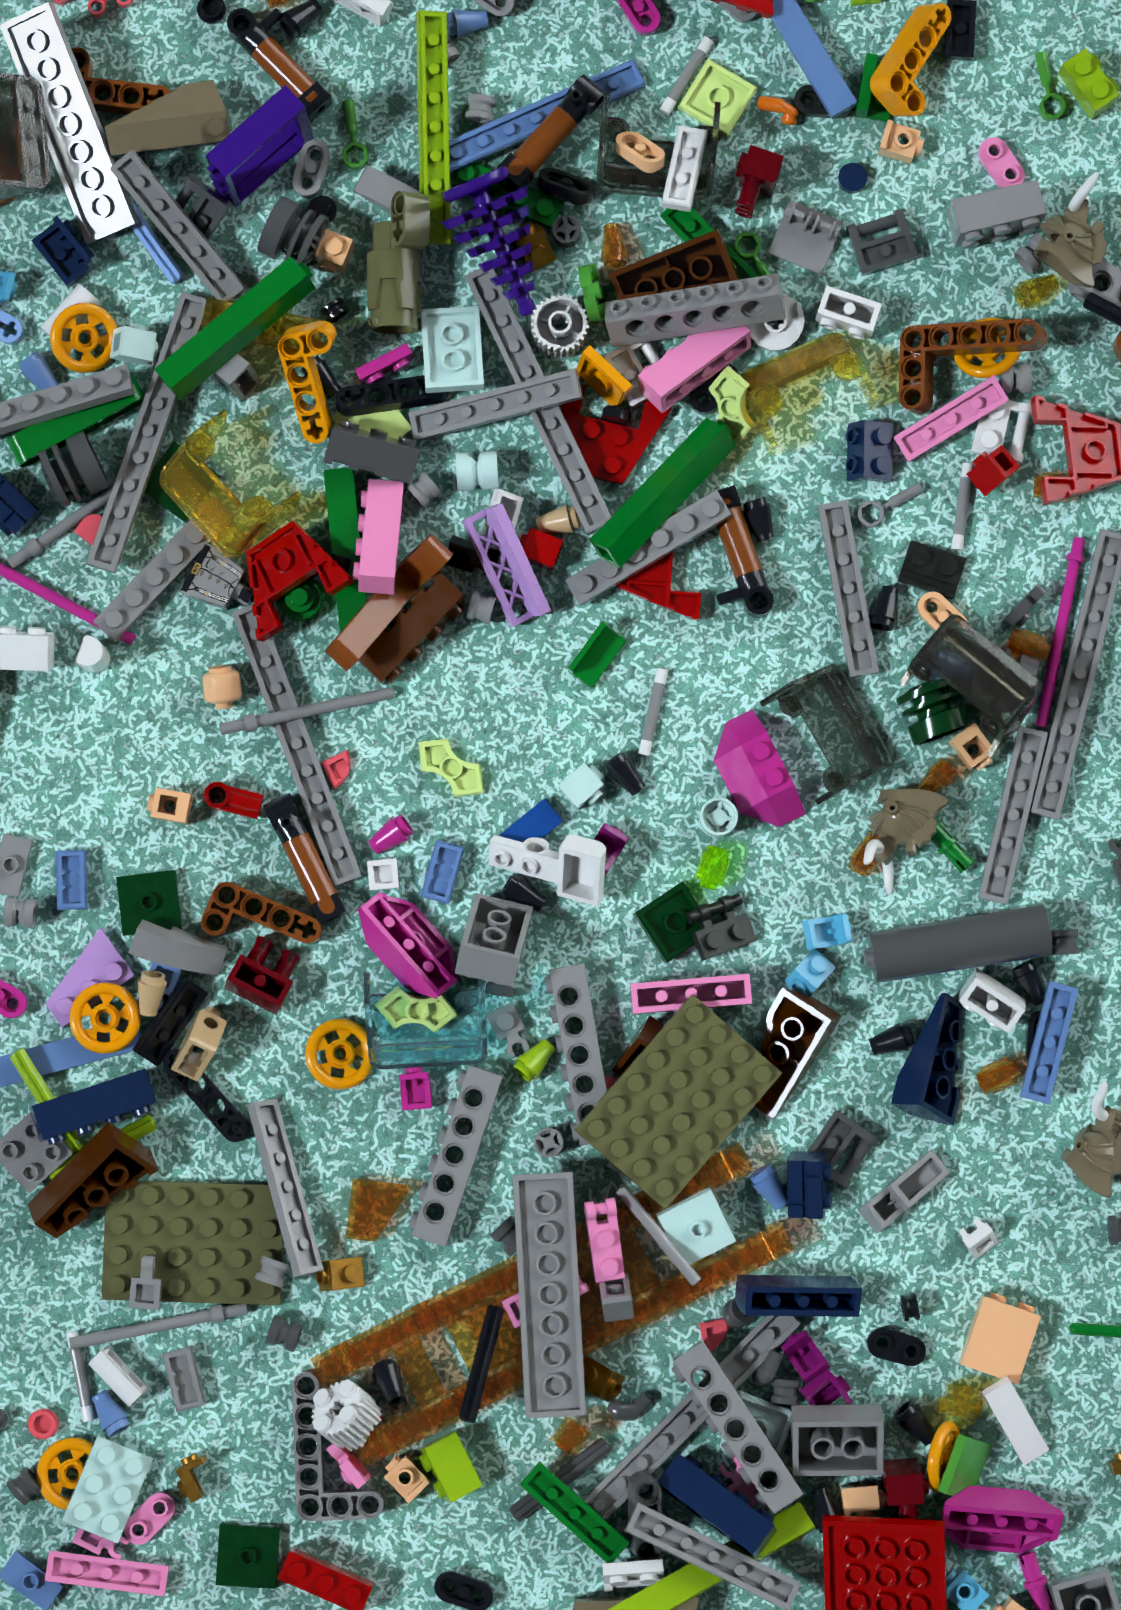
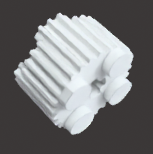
(553, 311)
(345, 1414)

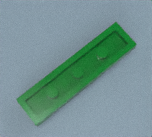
(542, 207)
(691, 225)
(574, 1513)

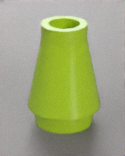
(534, 1060)

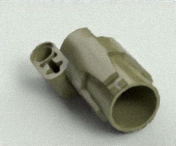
(396, 265)

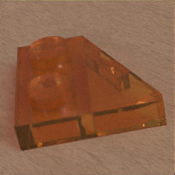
(372, 1207)

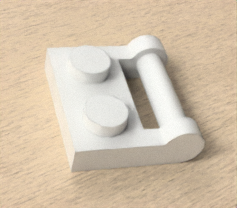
(628, 365)
(992, 429)
(632, 1574)

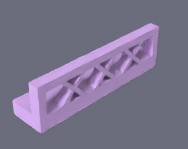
(515, 560)

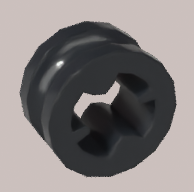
(334, 310)
(909, 1307)

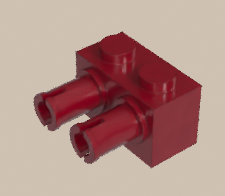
(758, 176)
(258, 983)
(904, 1486)

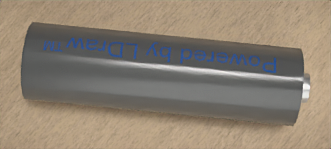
(959, 944)

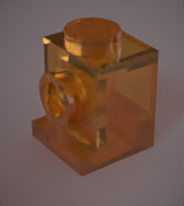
(570, 1435)

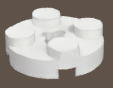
(787, 332)

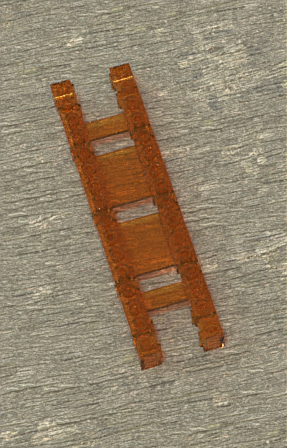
(466, 1304)

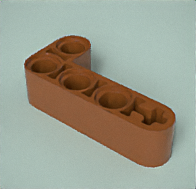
(119, 89)
(264, 918)

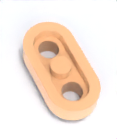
(640, 151)
(944, 609)

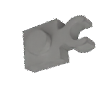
(506, 1025)

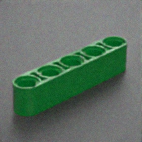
(41, 436)

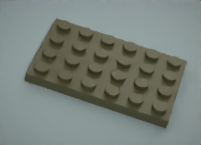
(678, 1101)
(202, 1237)

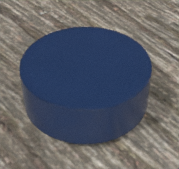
(852, 178)

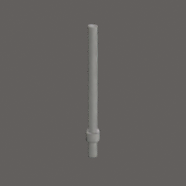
(34, 546)
(251, 722)
(216, 1313)

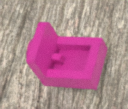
(415, 1089)

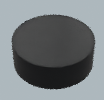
(616, 415)

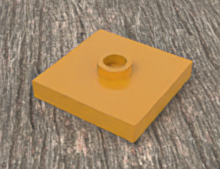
(603, 377)

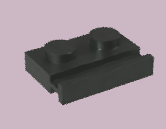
(931, 569)

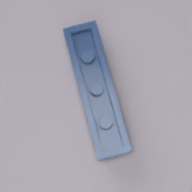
(1048, 1042)

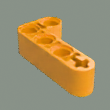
(894, 76)
(310, 384)

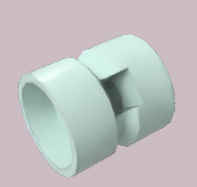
(477, 470)
(718, 817)

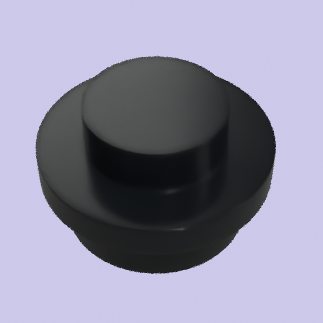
(211, 11)
(325, 206)

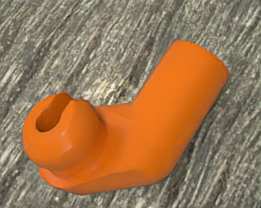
(779, 105)

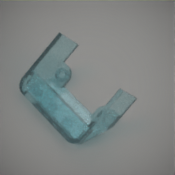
(415, 1045)

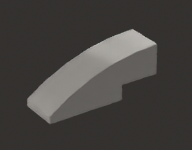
(379, 188)
(177, 949)
(903, 1191)

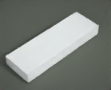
(684, 168)
(1015, 1420)

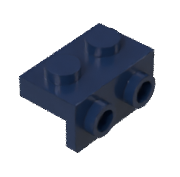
(63, 252)
(869, 451)

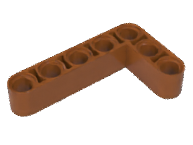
(957, 345)
(382, 608)

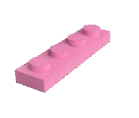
(951, 418)
(106, 1573)

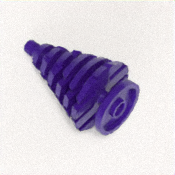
(498, 240)

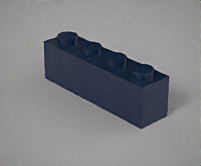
(93, 1105)
(798, 1295)
(717, 1505)

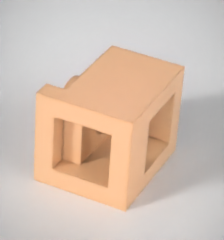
(893, 149)
(972, 736)
(182, 801)
(418, 1480)
(861, 1499)

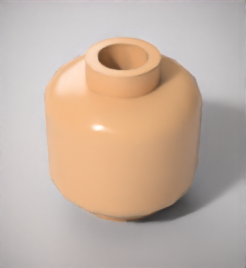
(221, 686)

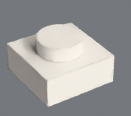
(383, 874)

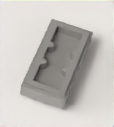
(13, 863)
(184, 1379)

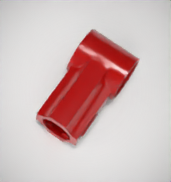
(237, 800)

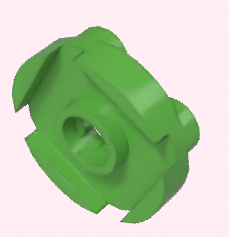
(593, 292)

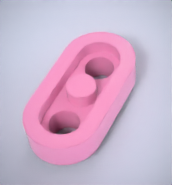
(1001, 163)
(149, 1518)

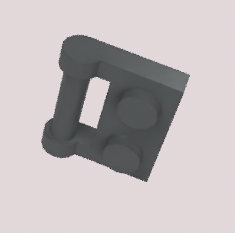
(208, 209)
(883, 251)
(835, 1138)

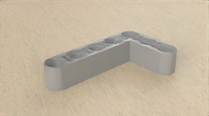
(316, 1461)

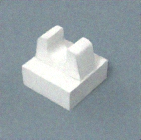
(980, 1240)

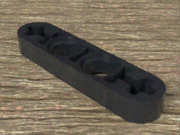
(393, 400)
(203, 1098)

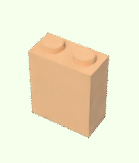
(1000, 1337)

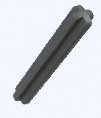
(567, 1474)

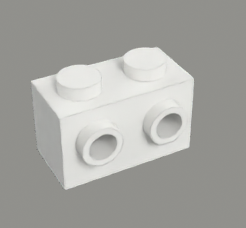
(848, 313)
(25, 649)
(992, 1000)

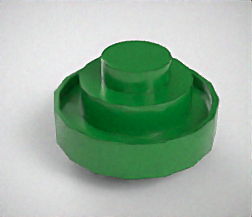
(302, 601)

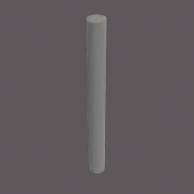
(658, 1235)

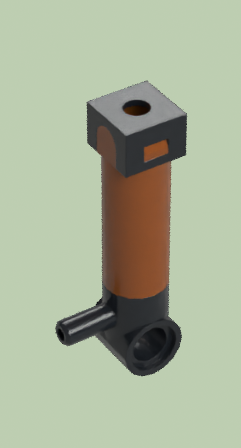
(276, 60)
(579, 102)
(742, 559)
(305, 859)

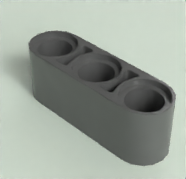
(652, 1499)

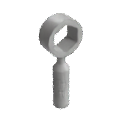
(893, 502)

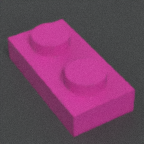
(396, 359)

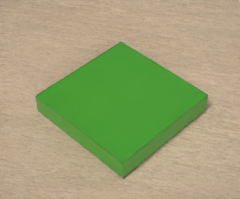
(964, 1465)

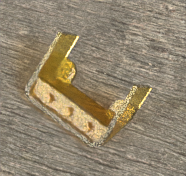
(766, 378)
(210, 504)

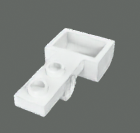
(575, 868)

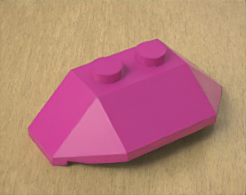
(756, 772)
(408, 945)
(1000, 1519)

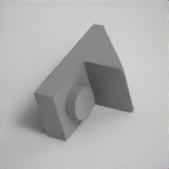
(616, 1299)

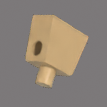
(204, 1033)

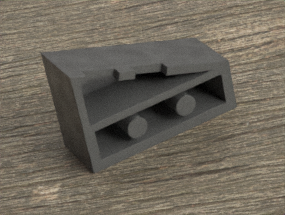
(372, 451)

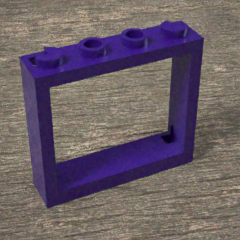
(259, 146)

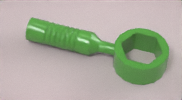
(1046, 82)
(351, 130)
(760, 267)

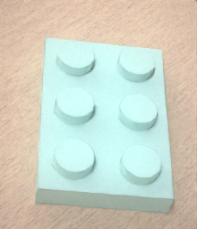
(452, 349)
(107, 1489)

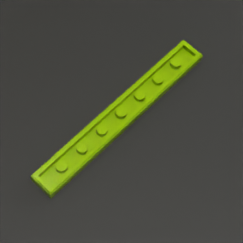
(433, 119)
(692, 1581)

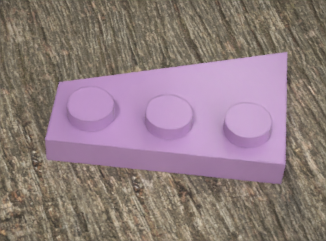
(96, 964)

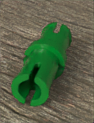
(951, 849)

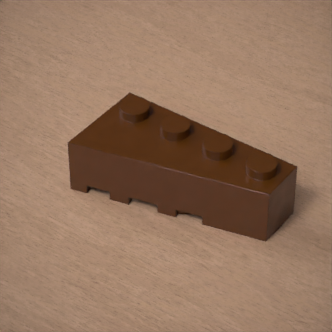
(684, 266)
(412, 629)
(90, 1179)

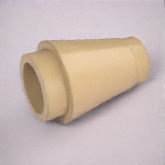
(559, 520)
(150, 991)

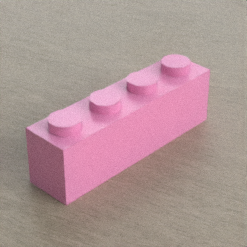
(691, 365)
(380, 536)
(671, 994)

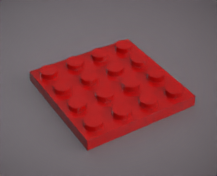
(884, 1563)

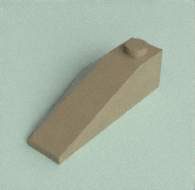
(180, 118)

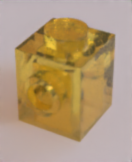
(960, 1405)

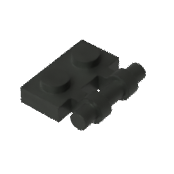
(725, 935)

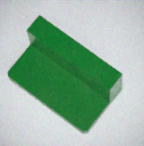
(867, 104)
(596, 655)

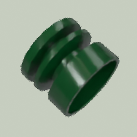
(933, 711)

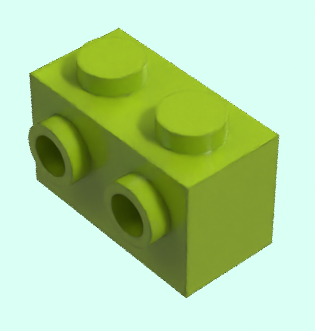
(1089, 83)
(450, 1467)

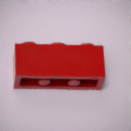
(325, 1580)

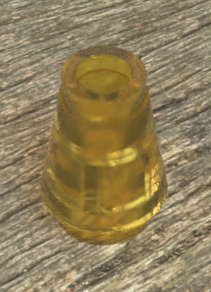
(1034, 290)

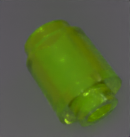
(713, 867)

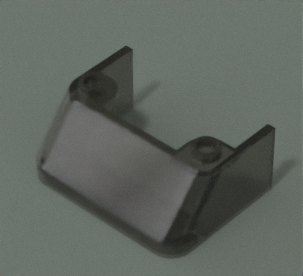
(22, 136)
(622, 177)
(980, 674)
(838, 726)

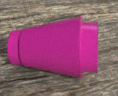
(391, 834)

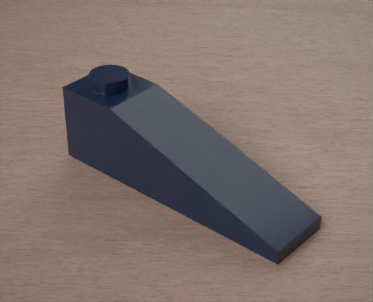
(928, 1075)

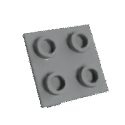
(805, 237)
(29, 1158)

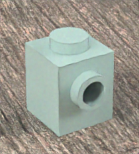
(134, 344)
(583, 786)

